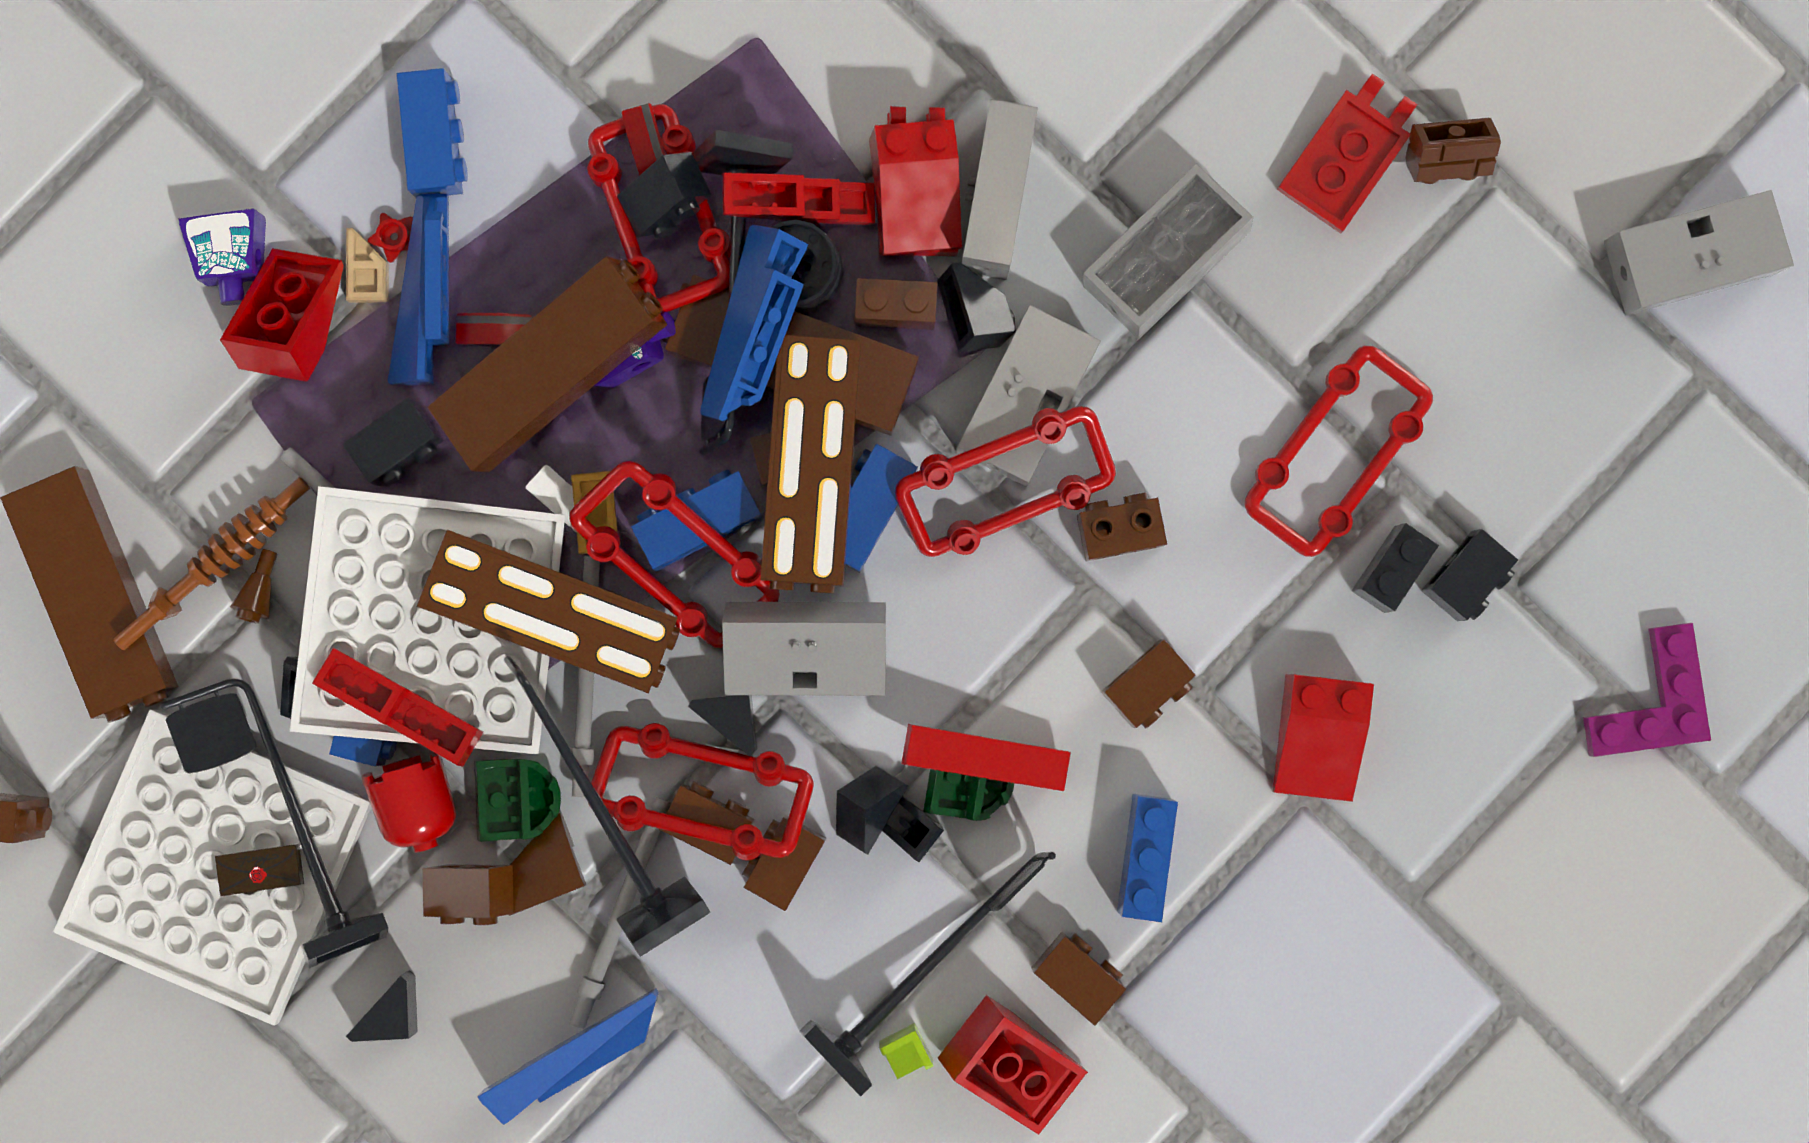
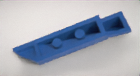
(424, 294)
(754, 321)
(571, 1059)

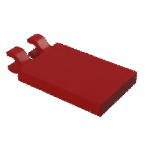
(1347, 156)

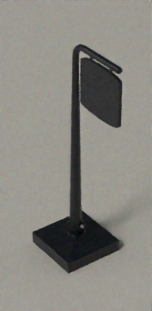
(735, 154)
(218, 733)
(661, 911)
(842, 1049)

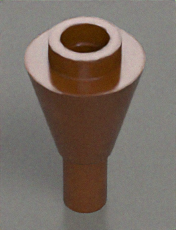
(254, 597)

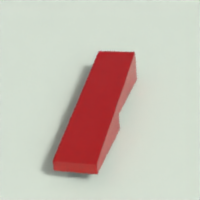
(397, 707)
(985, 757)

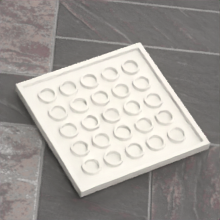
(363, 597)
(154, 884)

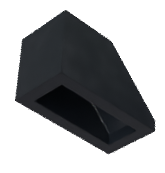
(975, 310)

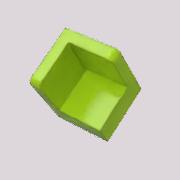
(906, 1051)

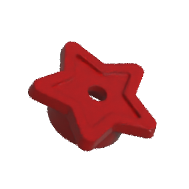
(383, 234)

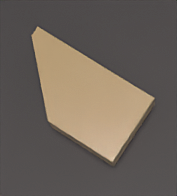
(365, 271)

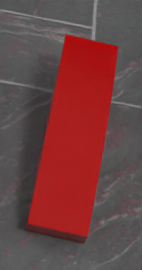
(798, 198)

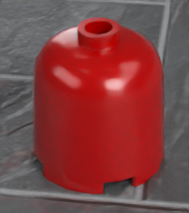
(412, 802)

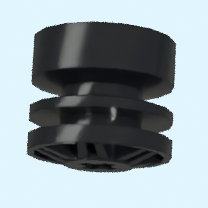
(824, 262)

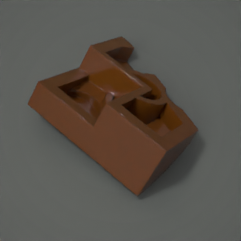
(546, 867)

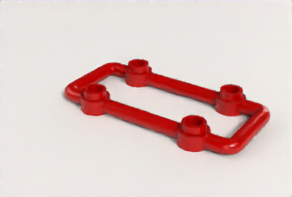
(712, 243)
(1403, 429)
(1072, 491)
(660, 494)
(746, 839)

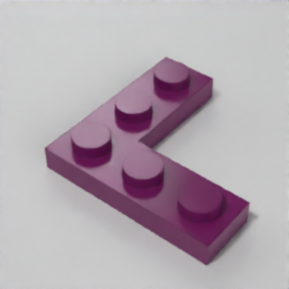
(1682, 707)

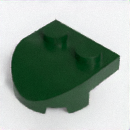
(965, 795)
(514, 799)

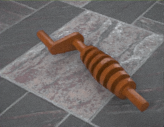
(224, 551)

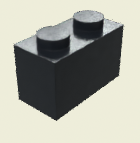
(664, 195)
(393, 443)
(1395, 568)
(1470, 576)

